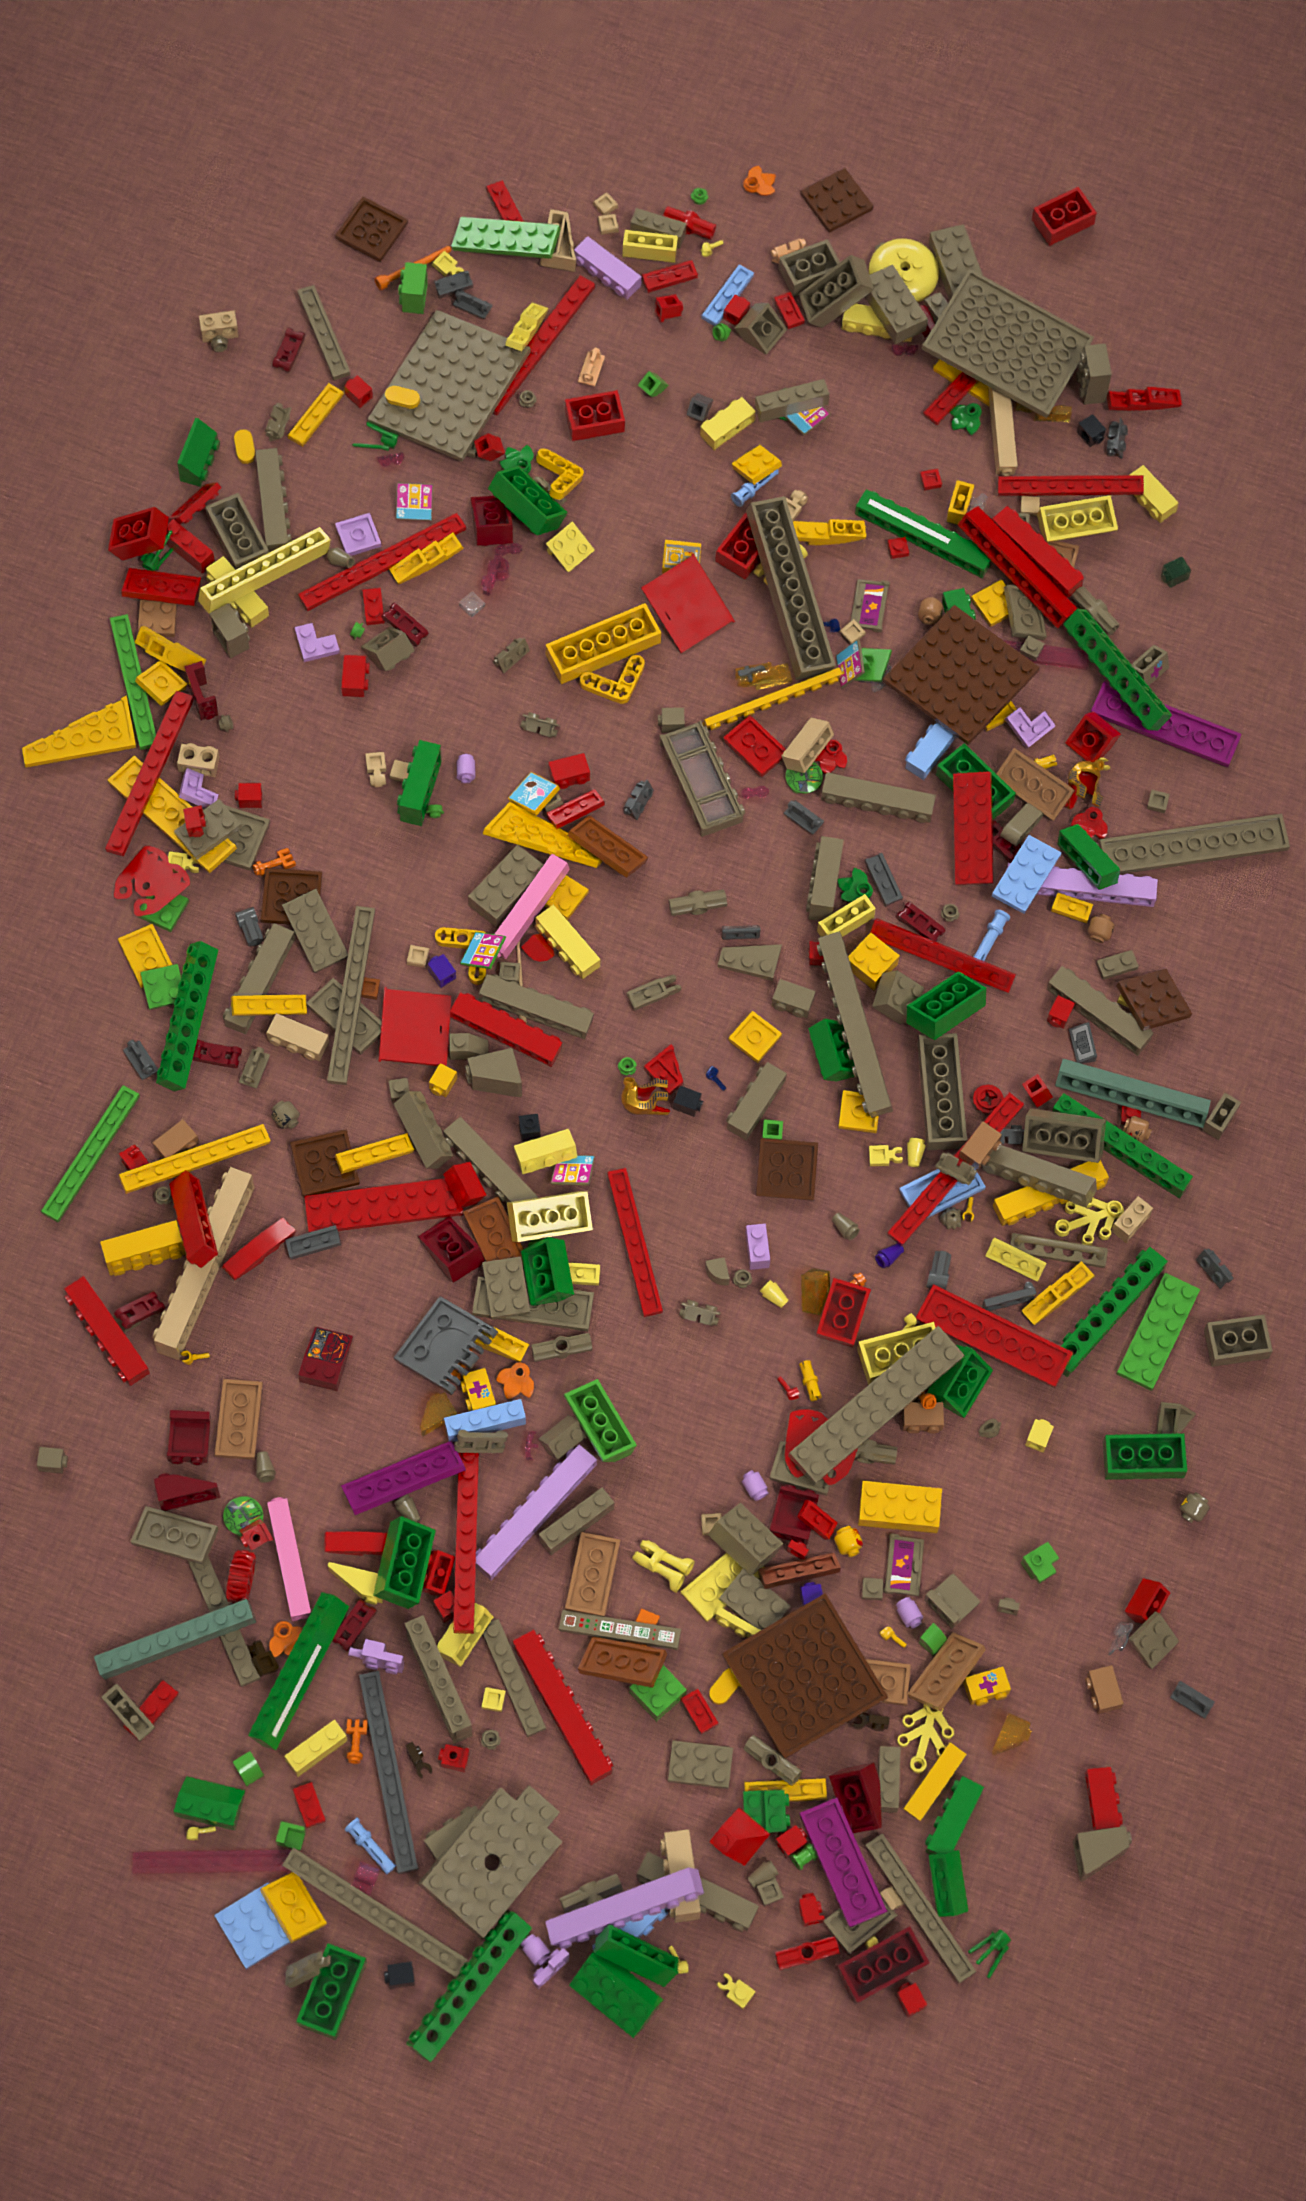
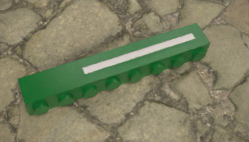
(923, 533)
(298, 1671)

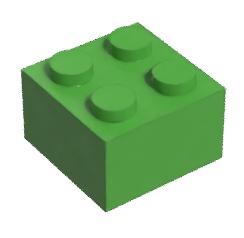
(413, 288)
(662, 1697)

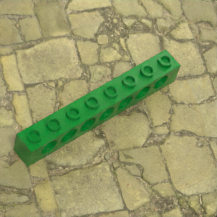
(1125, 671)
(187, 1016)
(1132, 1151)
(1155, 1264)
(518, 1930)

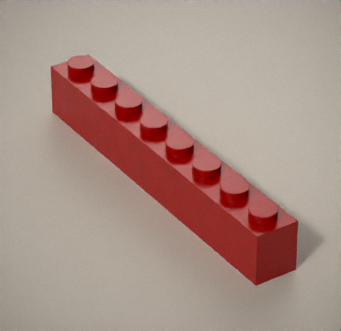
(1017, 566)
(562, 1707)

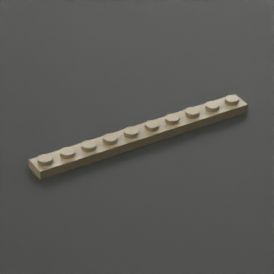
(351, 995)
(374, 1912)

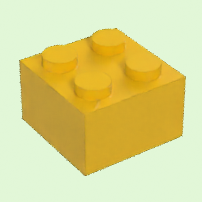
(871, 960)

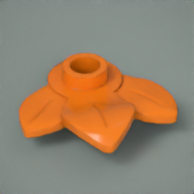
(761, 181)
(515, 1384)
(284, 1643)

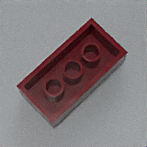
(882, 1965)

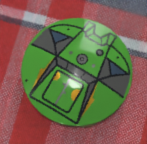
(805, 782)
(241, 1513)

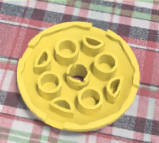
(919, 260)

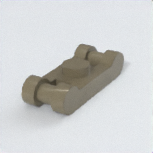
(480, 1442)

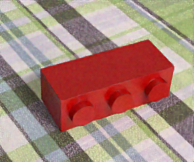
(189, 547)
(1103, 1798)

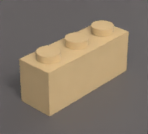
(807, 745)
(297, 1037)

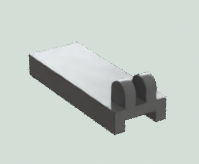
(883, 879)
(313, 1242)
(1010, 1299)

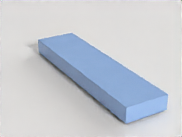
(733, 286)

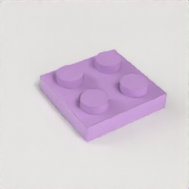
(358, 534)

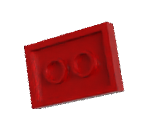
(195, 503)
(755, 746)

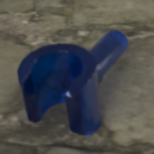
(833, 624)
(711, 1075)

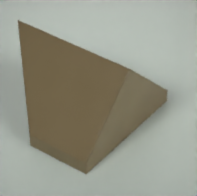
(1173, 1418)

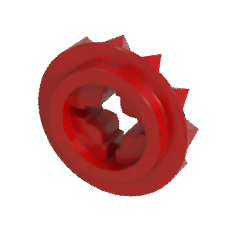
(992, 1092)

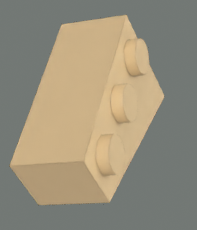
(563, 254)

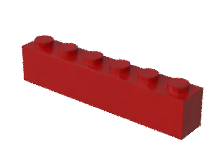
(1039, 551)
(506, 1029)
(193, 1219)
(106, 1330)

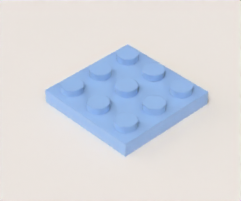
(252, 1928)

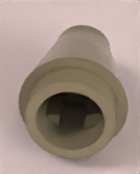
(340, 558)
(845, 1226)
(264, 1467)
(407, 1508)
(763, 1874)

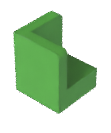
(290, 1836)

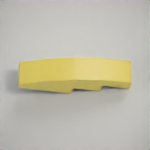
(527, 326)

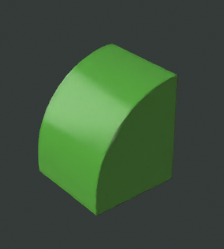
(653, 384)
(772, 1129)
(932, 1639)
(248, 1768)

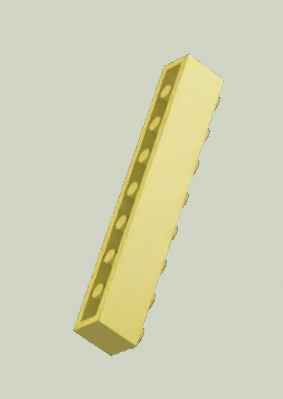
(264, 570)

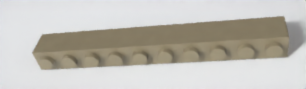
(855, 1025)

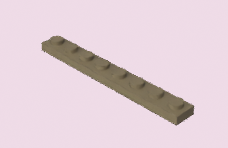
(233, 1641)
(920, 1908)

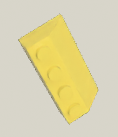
(1077, 519)

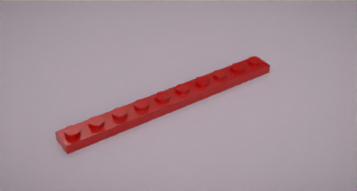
(548, 333)
(379, 562)
(149, 774)
(944, 1183)
(466, 1545)

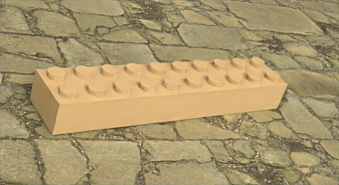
(197, 1281)

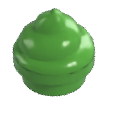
(721, 332)

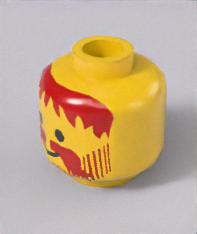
(848, 1541)

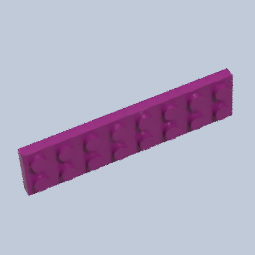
(1180, 731)

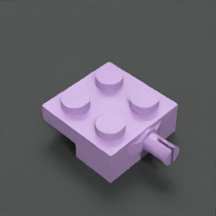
(375, 1657)

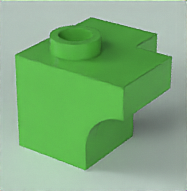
(1039, 1562)

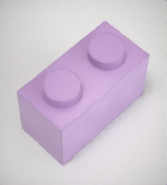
(757, 1246)

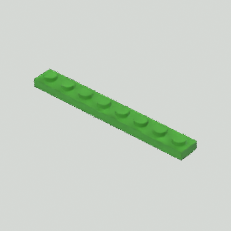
(131, 670)
(90, 1154)

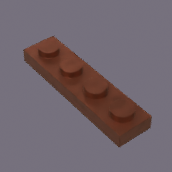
(799, 1570)

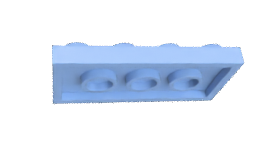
(1026, 874)
(959, 1192)

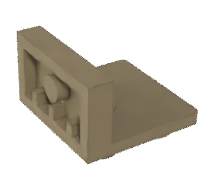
(952, 1600)

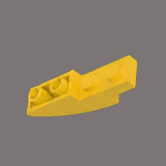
(830, 533)
(165, 650)

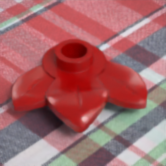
(831, 759)
(1091, 826)

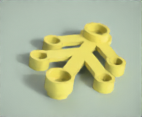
(1092, 1218)
(927, 1731)

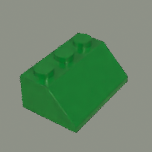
(198, 453)
(831, 1050)
(547, 1271)
(962, 1383)
(209, 1803)

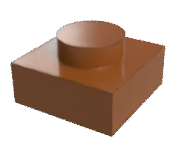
(370, 988)

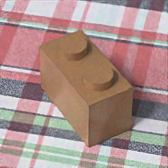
(176, 1140)
(980, 1146)
(920, 1419)
(1104, 1689)

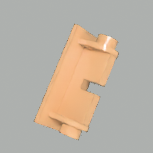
(782, 249)
(591, 367)

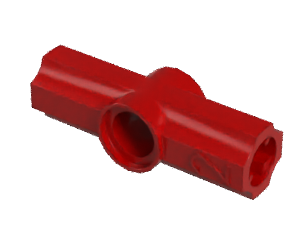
(693, 222)
(820, 1949)

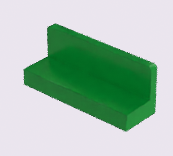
(948, 1883)

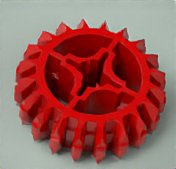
(240, 1576)

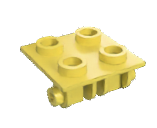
(569, 547)

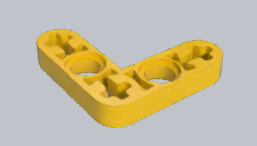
(569, 473)
(621, 686)
(448, 943)

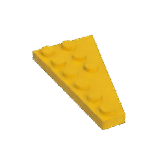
(91, 735)
(528, 830)

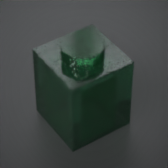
(1175, 572)

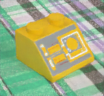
(677, 552)

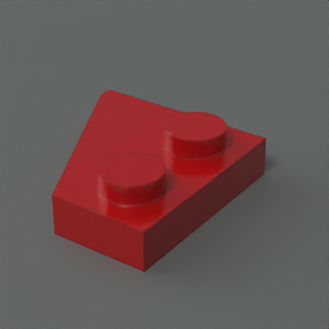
(666, 1068)

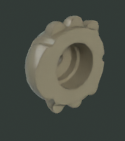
(949, 1221)
(990, 1428)

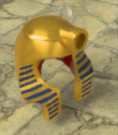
(1084, 780)
(637, 1100)

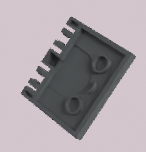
(443, 1342)

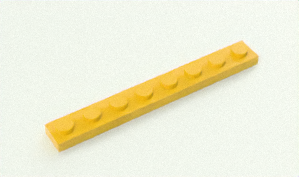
(765, 702)
(194, 1158)

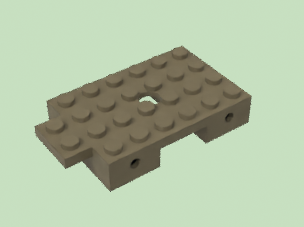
(502, 1827)

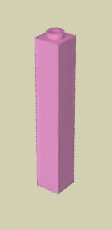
(531, 903)
(289, 1559)

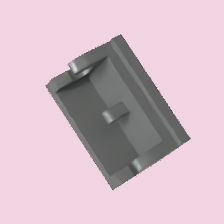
(453, 283)

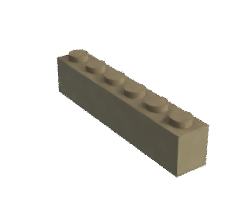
(272, 498)
(878, 797)
(261, 972)
(536, 1006)
(1100, 1010)
(486, 1163)
(1042, 1175)
(715, 1900)

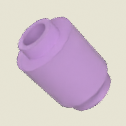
(465, 768)
(755, 1485)
(909, 1612)
(535, 1950)

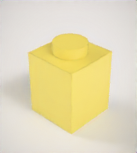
(1039, 1435)

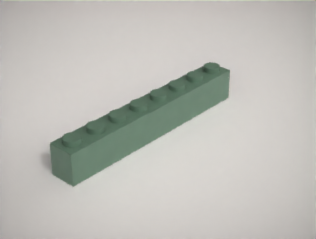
(1133, 1093)
(175, 1639)

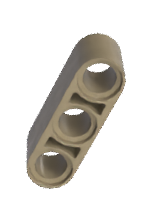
(1021, 824)

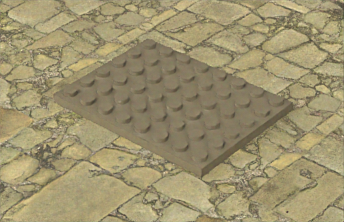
(1007, 343)
(459, 381)

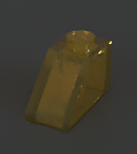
(815, 1290)
(435, 1412)
(1012, 1734)

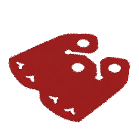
(159, 874)
(799, 1430)

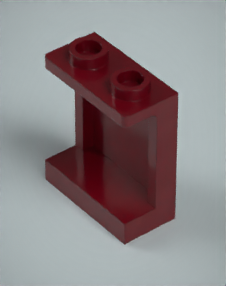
(195, 678)
(189, 1437)
(785, 1520)

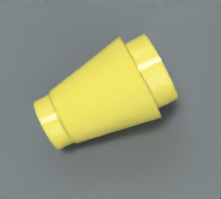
(915, 1151)
(774, 1294)

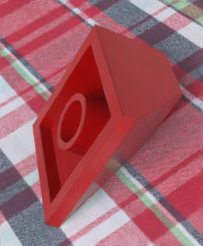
(739, 1837)

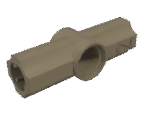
(1097, 609)
(697, 902)
(549, 1350)
(872, 1452)
(763, 1752)
(591, 1893)

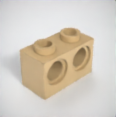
(218, 324)
(197, 762)
(1132, 1219)

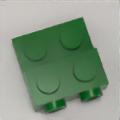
(768, 1808)

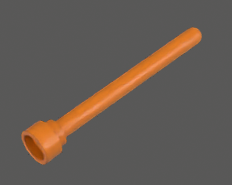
(383, 281)

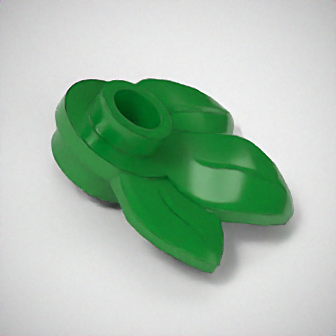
(964, 418)
(516, 458)
(852, 886)

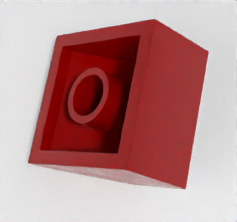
(1092, 737)

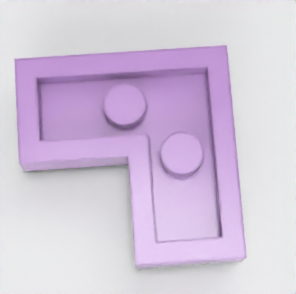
(312, 647)
(1028, 730)
(192, 790)
(555, 1963)

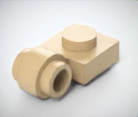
(798, 498)
(376, 764)

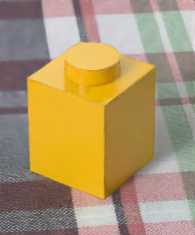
(442, 1080)

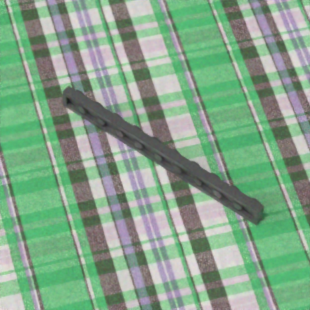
(388, 1772)

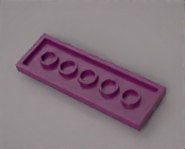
(403, 1477)
(843, 1863)

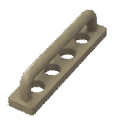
(1099, 1253)

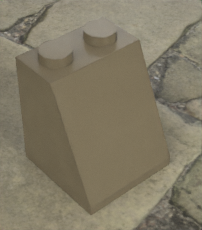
(495, 1073)
(1099, 1849)

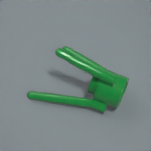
(388, 439)
(151, 561)
(998, 1942)

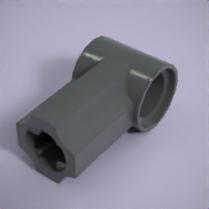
(248, 923)
(939, 1273)

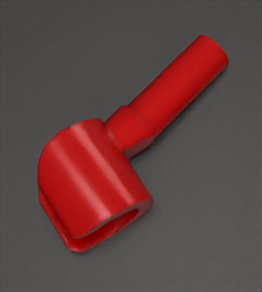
(792, 1393)

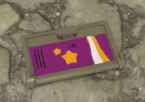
(871, 599)
(903, 1557)

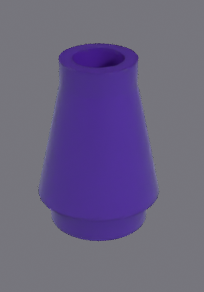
(888, 1255)

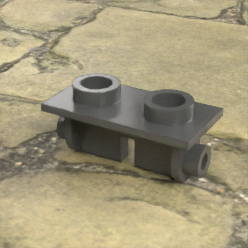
(472, 304)
(1118, 432)
(643, 792)
(803, 817)
(140, 1059)
(1014, 1135)
(1209, 1262)
(1192, 1699)

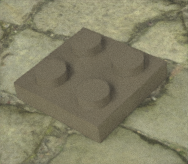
(1153, 1640)

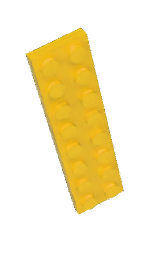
(166, 812)

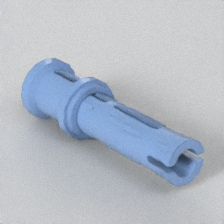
(748, 490)
(994, 929)
(364, 1839)

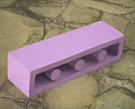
(607, 268)

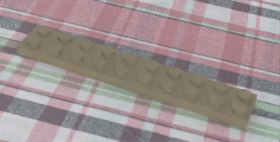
(1197, 844)

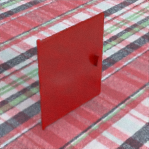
(687, 603)
(413, 1027)

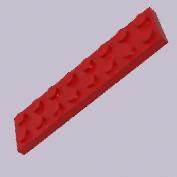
(381, 1205)
(995, 1336)

